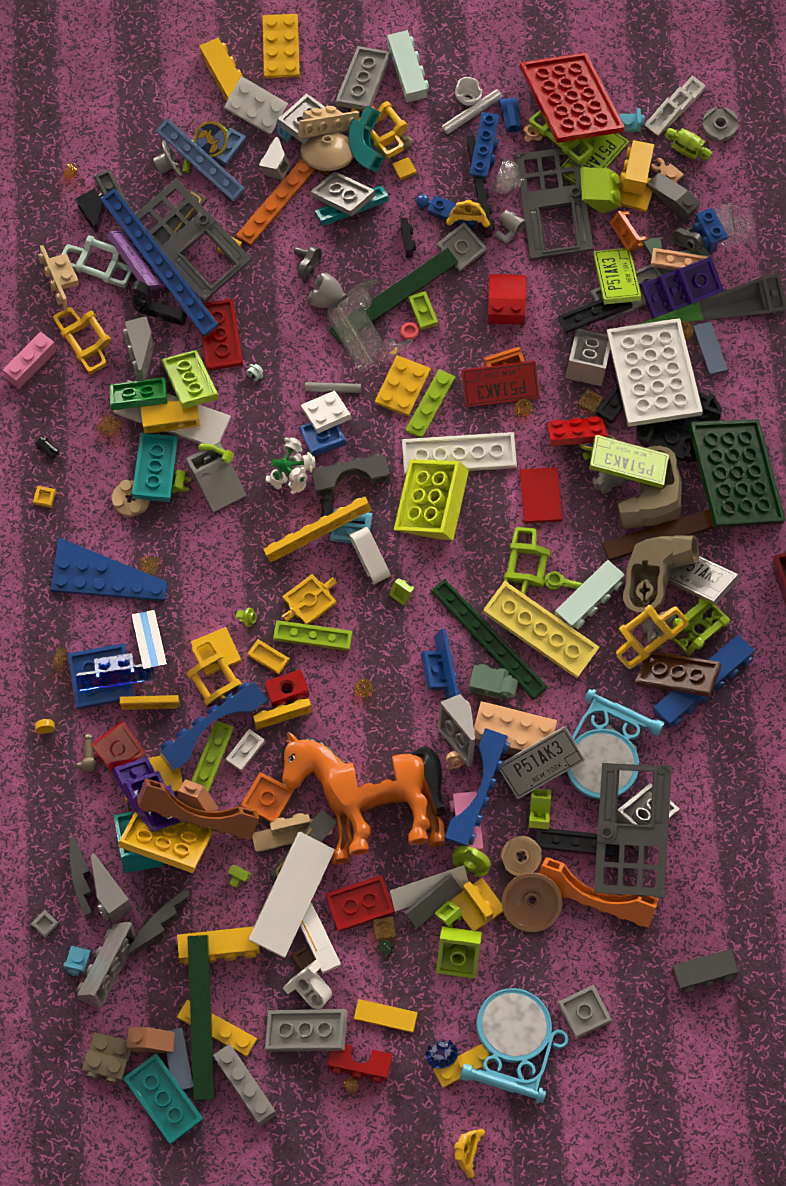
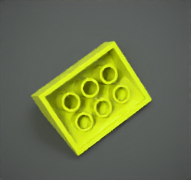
(431, 498)

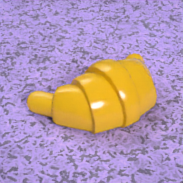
(468, 211)
(466, 1149)

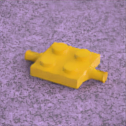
(309, 599)

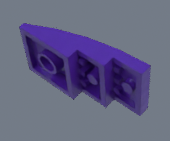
(681, 287)
(130, 779)

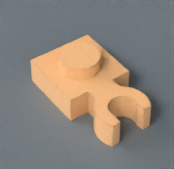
(669, 171)

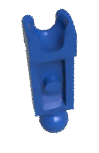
(440, 208)

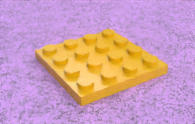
(175, 845)

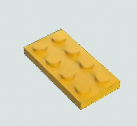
(281, 46)

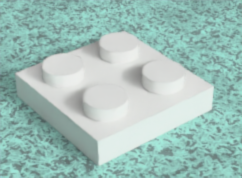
(326, 412)

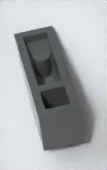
(675, 196)

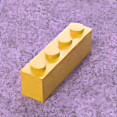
(220, 66)
(222, 944)

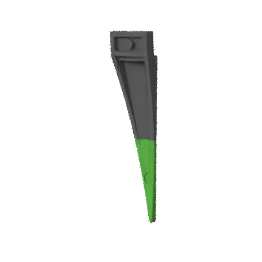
(751, 298)

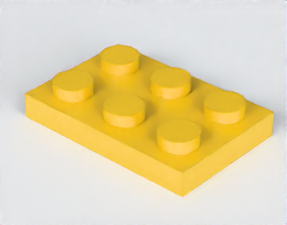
(402, 386)

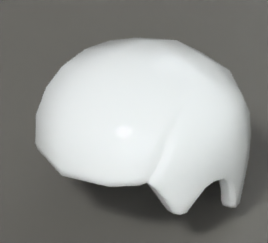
(470, 87)

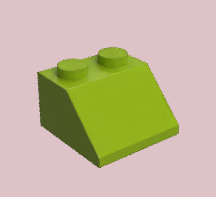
(600, 188)
(458, 952)

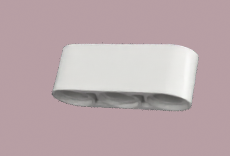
(369, 555)

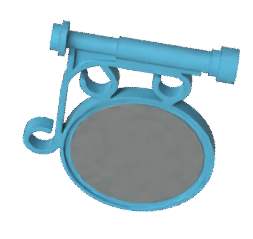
(608, 745)
(513, 1029)

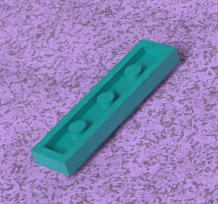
(328, 214)

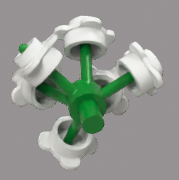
(292, 467)

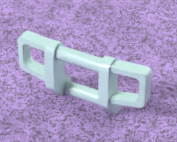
(105, 276)

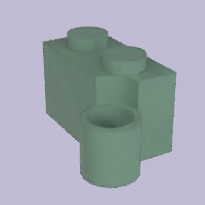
(492, 682)

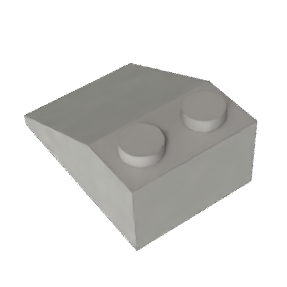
(588, 357)
(457, 726)
(638, 809)
(112, 900)

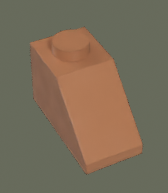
(196, 796)
(150, 1040)

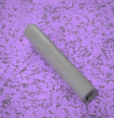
(329, 387)

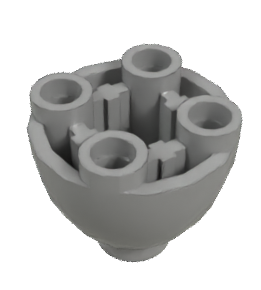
(326, 292)

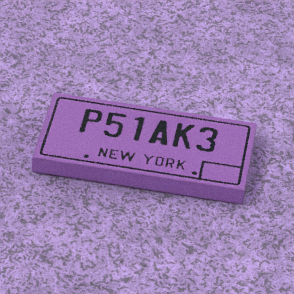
(135, 260)

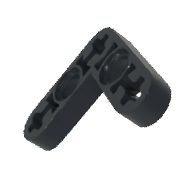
(143, 303)

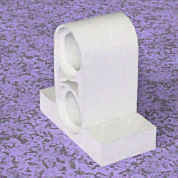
(310, 986)

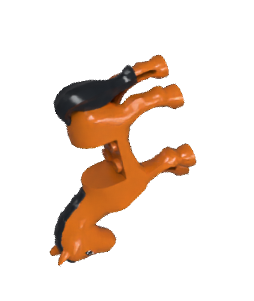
(415, 783)

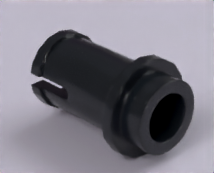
(43, 444)
(327, 505)

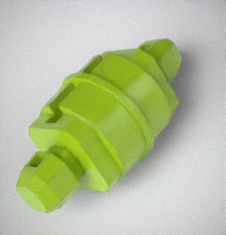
(688, 144)

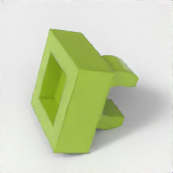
(178, 479)
(401, 591)
(239, 875)
(448, 913)

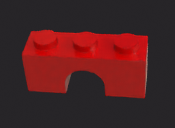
(375, 1068)

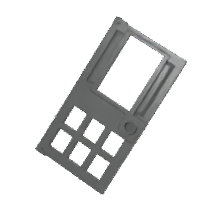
(553, 198)
(187, 236)
(633, 834)

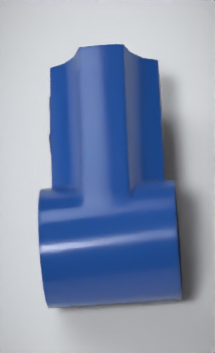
(510, 113)

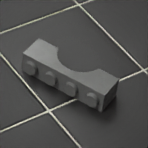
(373, 469)

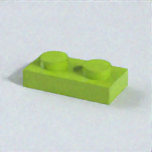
(423, 310)

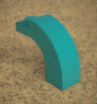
(360, 140)

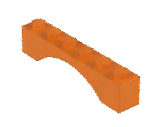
(629, 907)

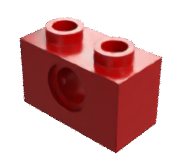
(293, 680)

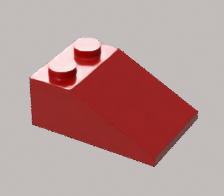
(507, 299)

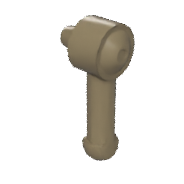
(407, 143)
(88, 763)

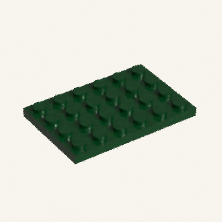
(736, 473)

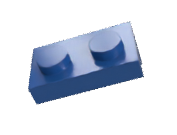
(710, 229)

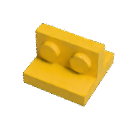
(477, 904)

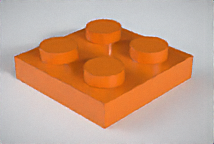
(267, 797)

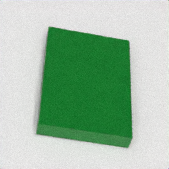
(138, 394)

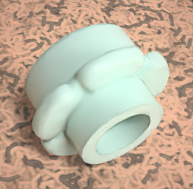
(256, 370)

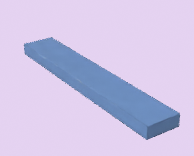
(200, 160)

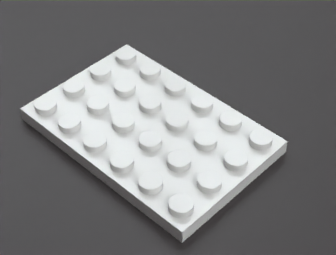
(654, 372)

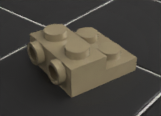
(107, 1058)

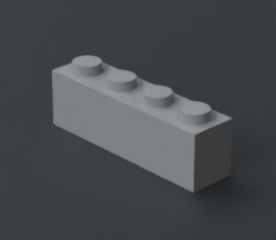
(244, 1085)

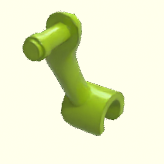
(227, 455)

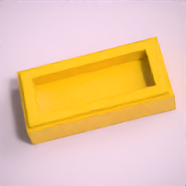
(268, 657)

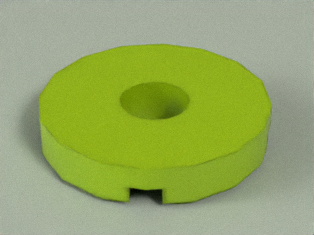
(472, 859)

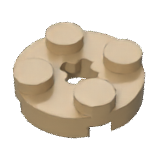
(121, 503)
(531, 850)

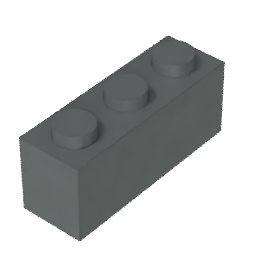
(705, 971)

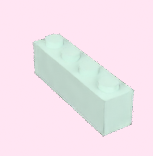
(407, 66)
(590, 595)

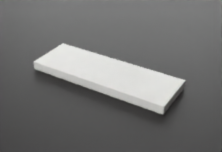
(211, 429)
(473, 451)
(291, 894)

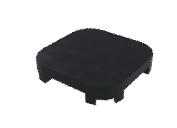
(676, 433)

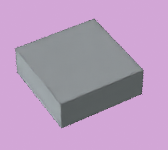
(44, 924)

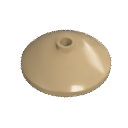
(327, 152)

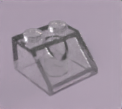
(737, 224)

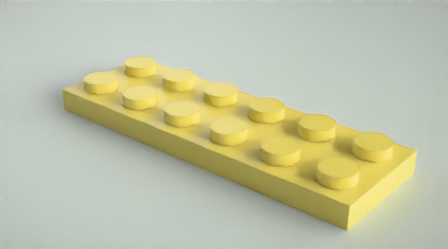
(540, 629)

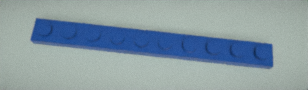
(160, 262)

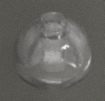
(507, 178)

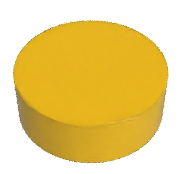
(44, 726)

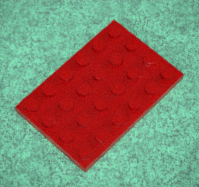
(571, 97)

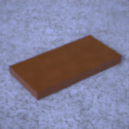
(679, 674)

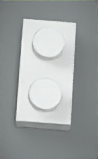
(245, 750)

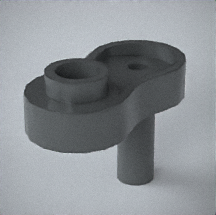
(687, 238)
(312, 258)

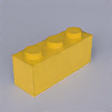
(637, 167)
(168, 417)

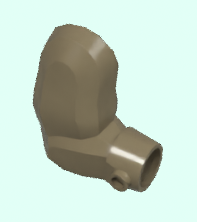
(654, 503)
(651, 566)

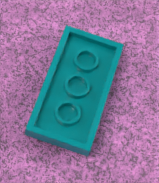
(155, 467)
(163, 1098)

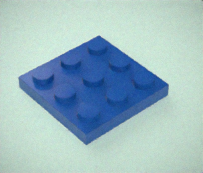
(84, 662)

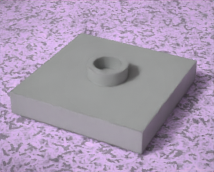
(463, 245)
(584, 1012)

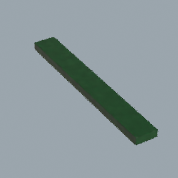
(408, 286)
(489, 639)
(201, 1017)

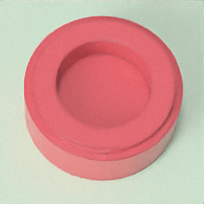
(409, 331)

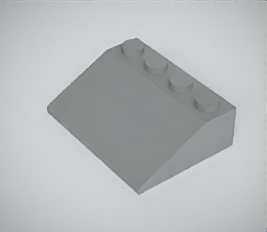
(107, 965)

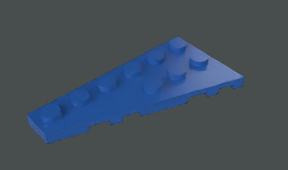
(90, 573)

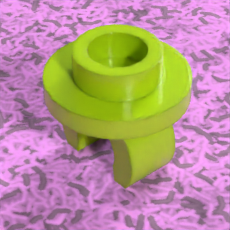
(248, 617)

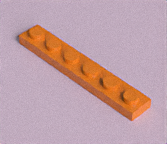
(275, 203)

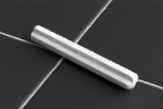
(472, 111)

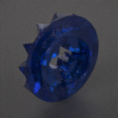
(438, 1061)

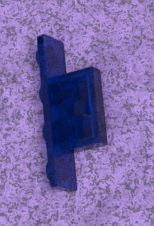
(114, 672)

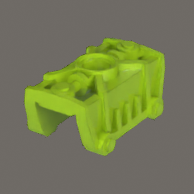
(695, 618)

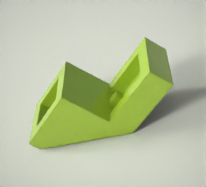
(540, 809)

